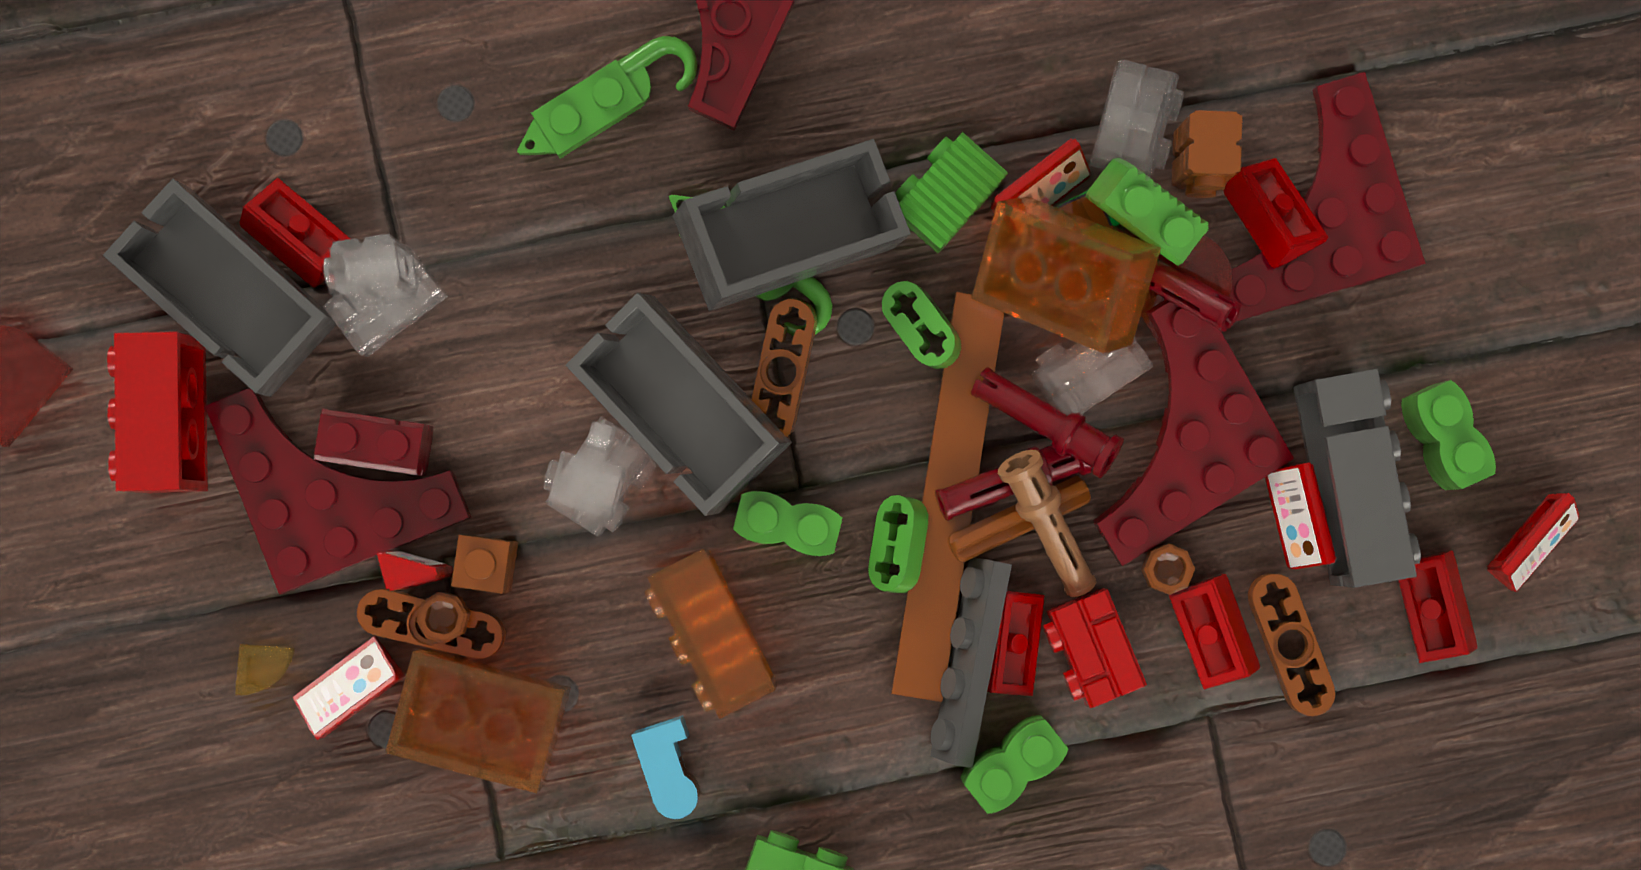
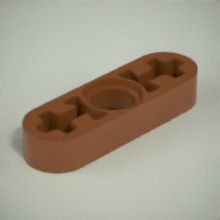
(802, 336)
(391, 627)
(1291, 684)

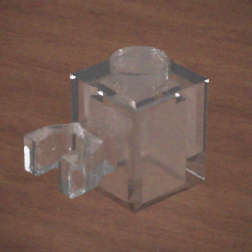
(587, 481)

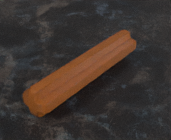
(1008, 524)

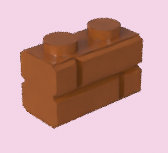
(1206, 152)

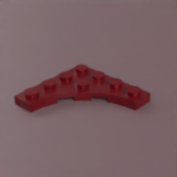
(734, 52)
(1354, 201)
(1209, 443)
(312, 515)

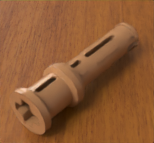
(1040, 505)

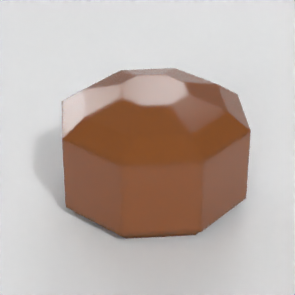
(1168, 569)
(443, 617)

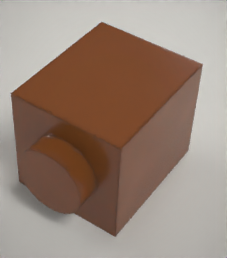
(484, 564)

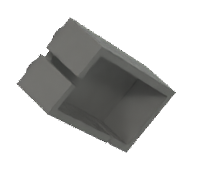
(790, 224)
(221, 288)
(678, 404)
(1358, 478)

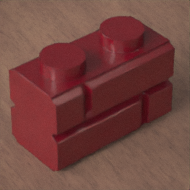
(373, 442)

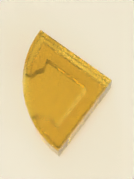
(261, 667)

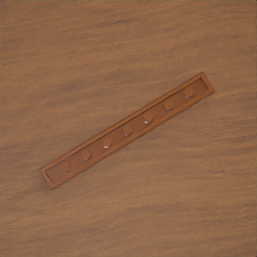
(952, 459)

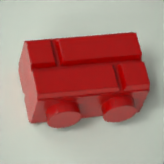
(1094, 648)

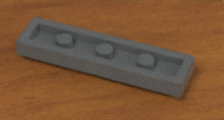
(970, 661)

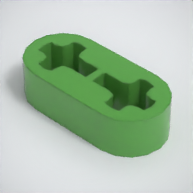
(912, 332)
(898, 544)

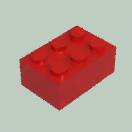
(158, 413)

